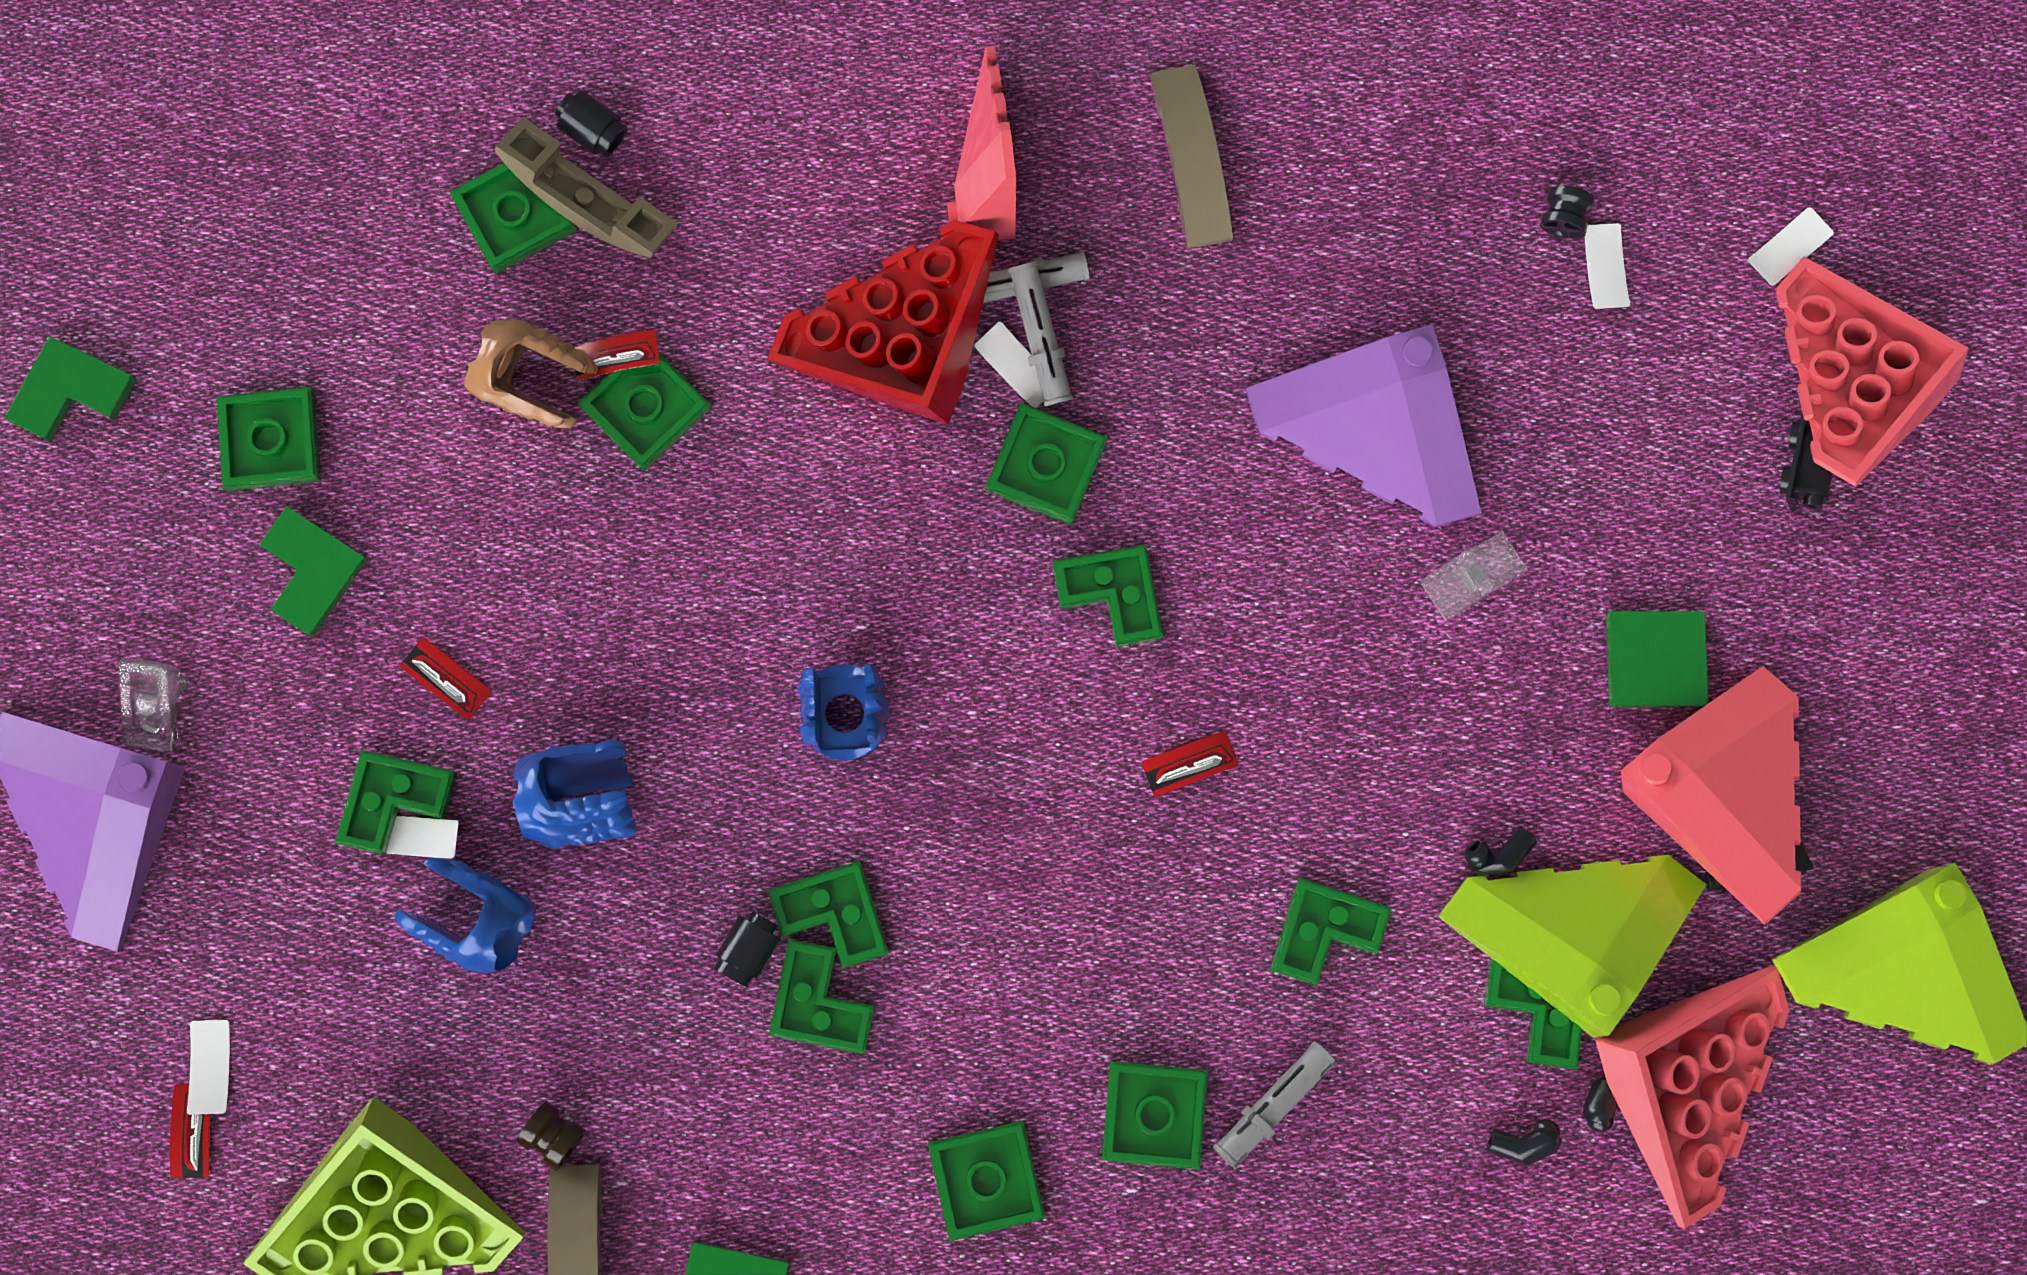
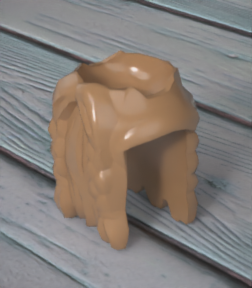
(501, 348)

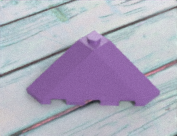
(1380, 417)
(90, 819)

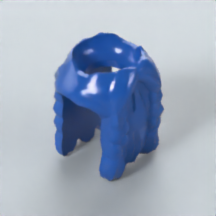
(820, 688)
(568, 772)
(499, 928)

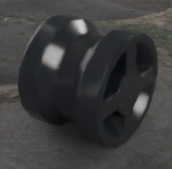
(1567, 212)

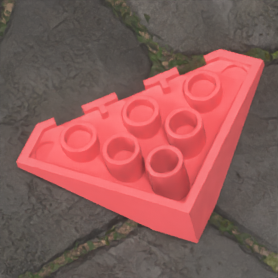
(987, 167)
(1861, 368)
(1729, 790)
(1686, 1081)

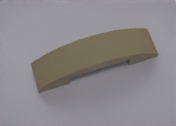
(1193, 156)
(579, 196)
(574, 1220)

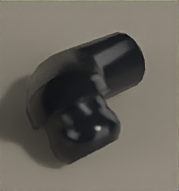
(1499, 860)
(1600, 1106)
(1530, 1148)

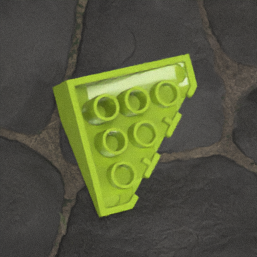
(1579, 934)
(1917, 964)
(385, 1206)

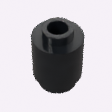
(590, 123)
(747, 948)

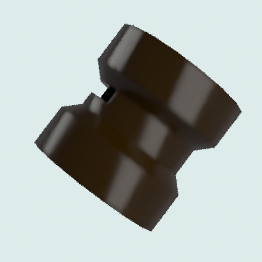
(551, 1135)

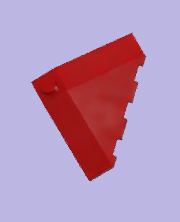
(902, 331)

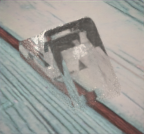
(1473, 575)
(149, 703)

